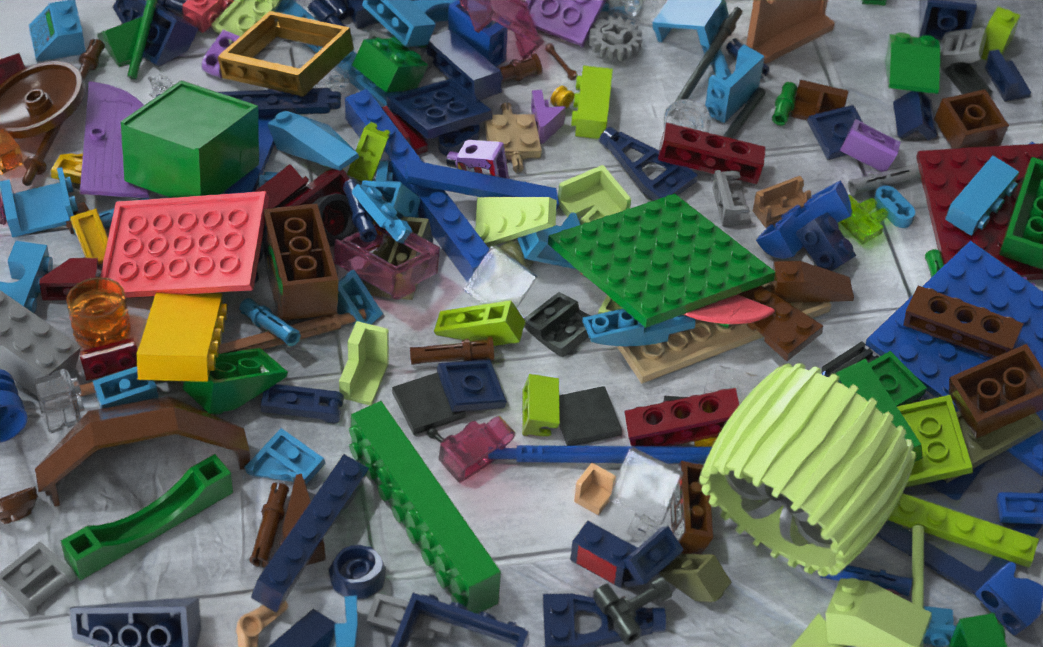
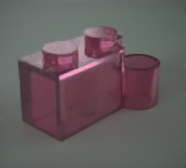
(469, 449)

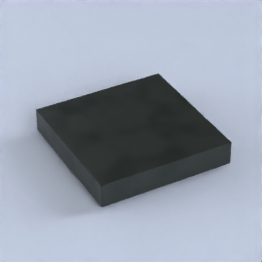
(425, 403)
(587, 416)

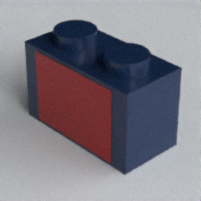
(602, 553)

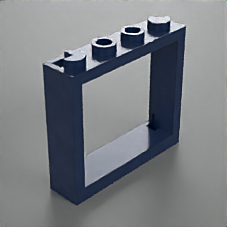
(457, 615)

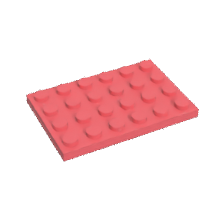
(186, 244)

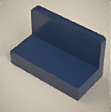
(1006, 77)
(913, 114)
(652, 556)

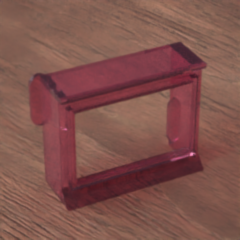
(510, 14)
(395, 280)

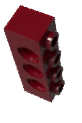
(711, 152)
(681, 419)

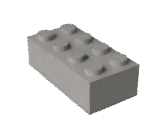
(31, 345)

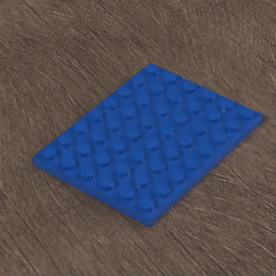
(984, 283)

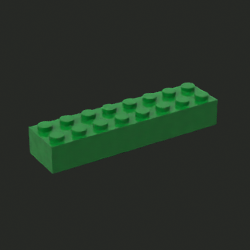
(424, 509)

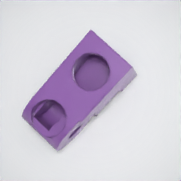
(210, 61)

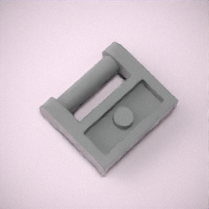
(968, 48)
(28, 572)

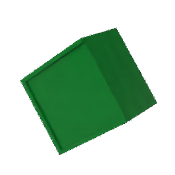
(190, 142)

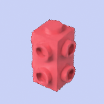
(204, 12)

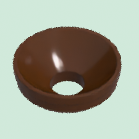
(17, 505)

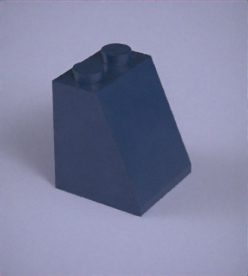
(944, 16)

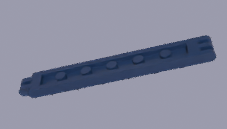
(273, 101)

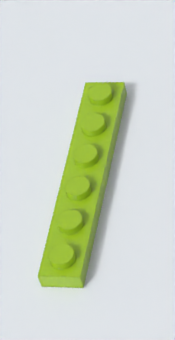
(965, 530)

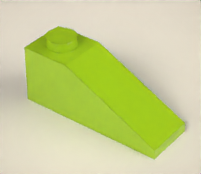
(481, 321)

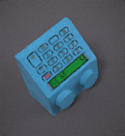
(57, 32)

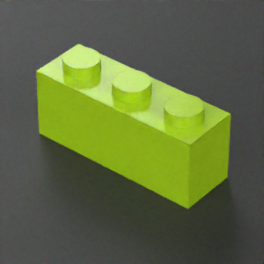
(592, 101)

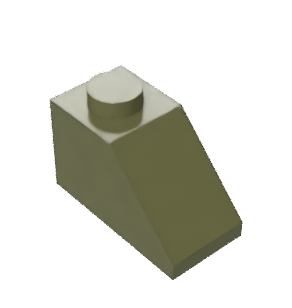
(697, 576)

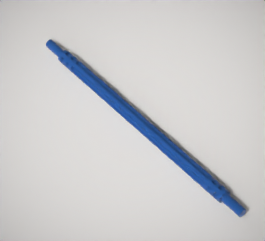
(599, 454)

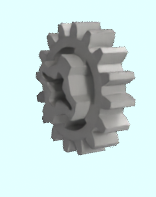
(615, 38)

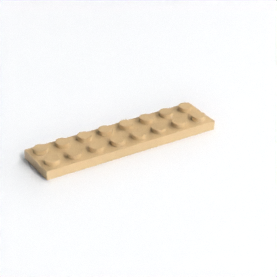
(698, 344)

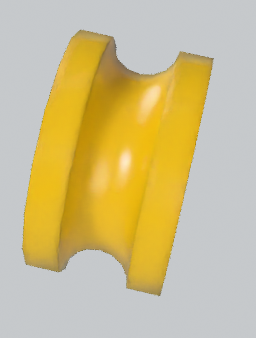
(562, 97)

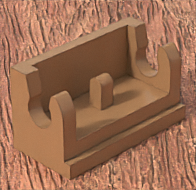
(778, 199)

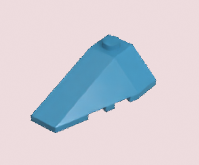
(311, 140)

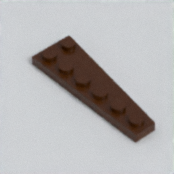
(787, 328)

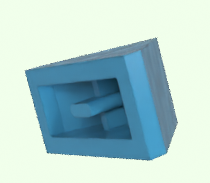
(355, 296)

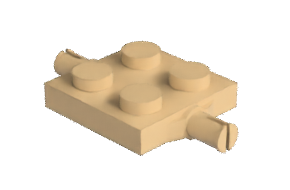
(517, 133)

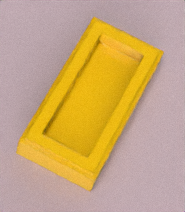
(90, 234)

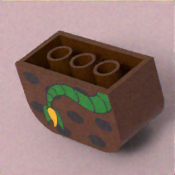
(299, 263)

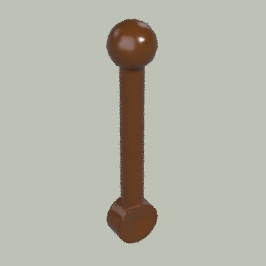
(571, 74)

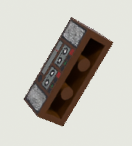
(691, 511)

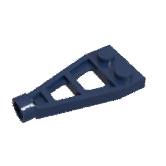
(672, 181)
(560, 627)

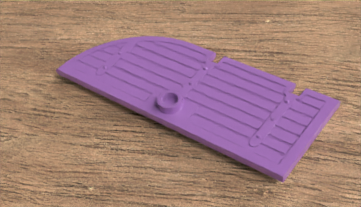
(102, 149)

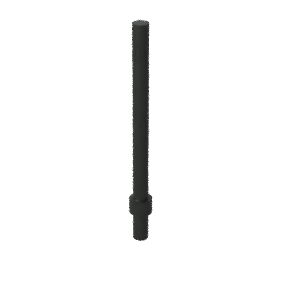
(726, 29)

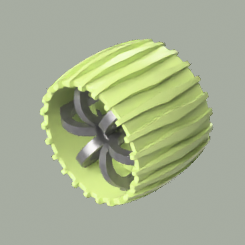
(808, 468)

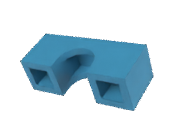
(28, 264)

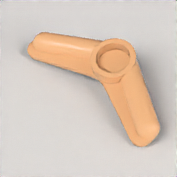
(252, 623)

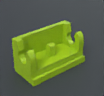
(370, 150)
(540, 405)

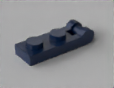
(303, 402)

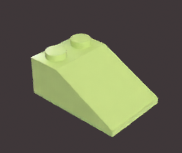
(873, 617)

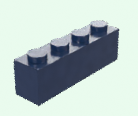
(464, 65)

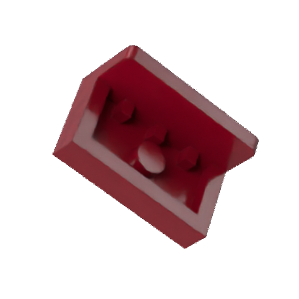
(109, 358)

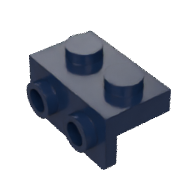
(826, 242)

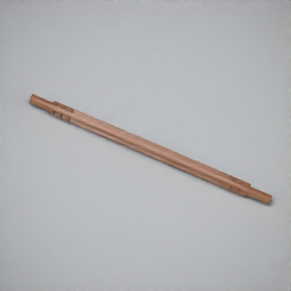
(268, 340)

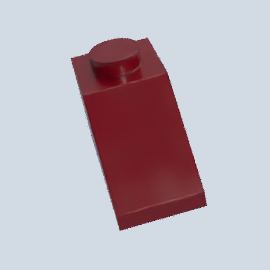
(60, 280)

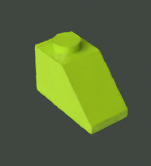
(1000, 31)

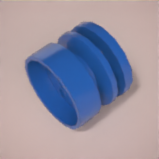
(12, 411)

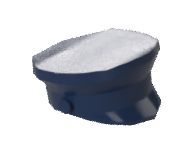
(357, 572)

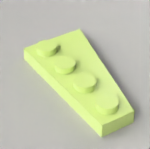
(243, 15)
(513, 217)

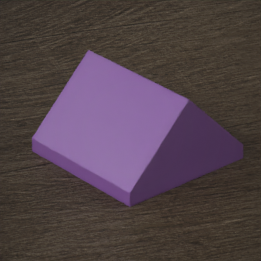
(870, 146)

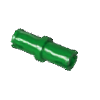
(784, 103)

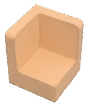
(594, 488)

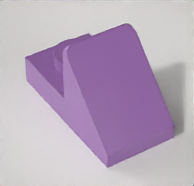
(547, 118)

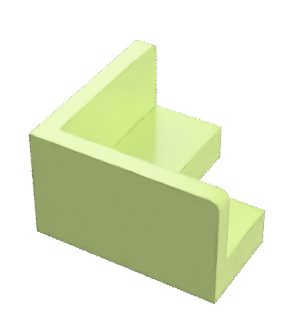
(592, 188)
(366, 363)

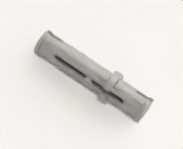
(875, 180)

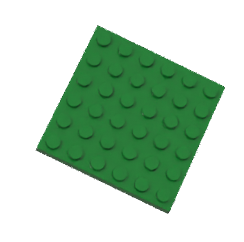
(660, 259)

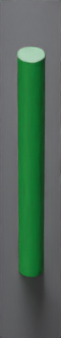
(141, 39)

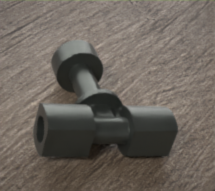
(623, 609)

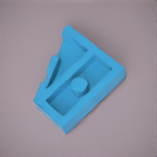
(284, 459)

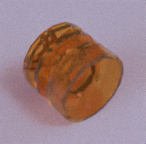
(98, 312)

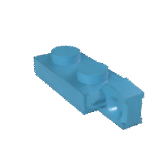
(382, 212)

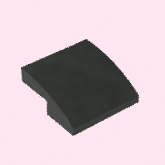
(558, 324)

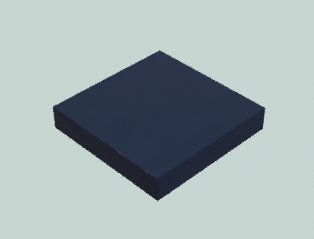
(832, 129)
(471, 385)

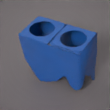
(1012, 599)

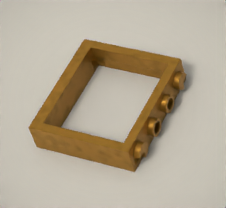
(238, 60)

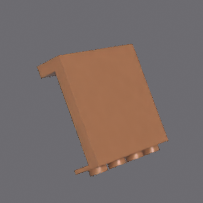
(786, 25)

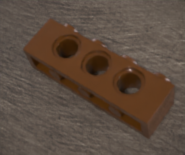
(947, 326)

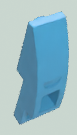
(621, 329)

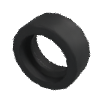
(342, 203)

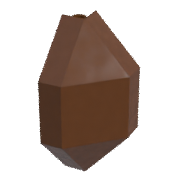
(132, 424)

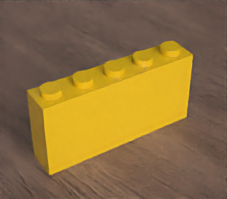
(182, 337)

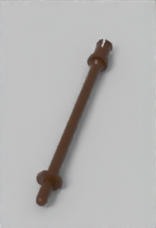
(35, 164)

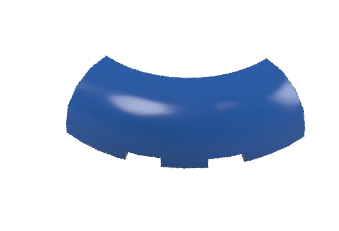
(782, 239)

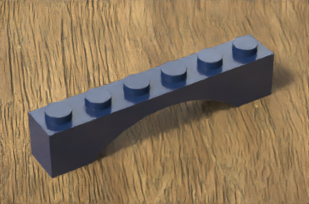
(308, 532)

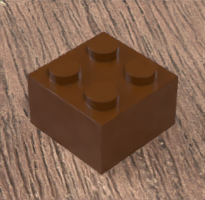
(971, 120)

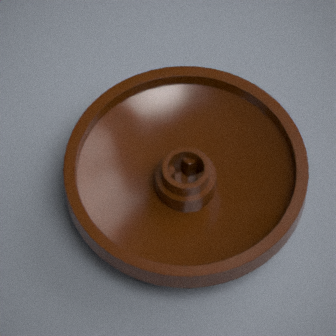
(40, 98)

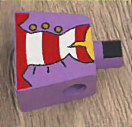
(480, 157)

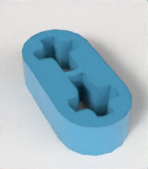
(896, 205)

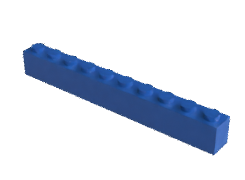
(446, 221)

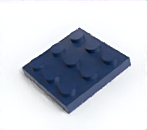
(438, 108)

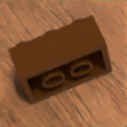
(999, 391)

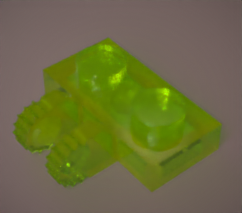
(862, 223)

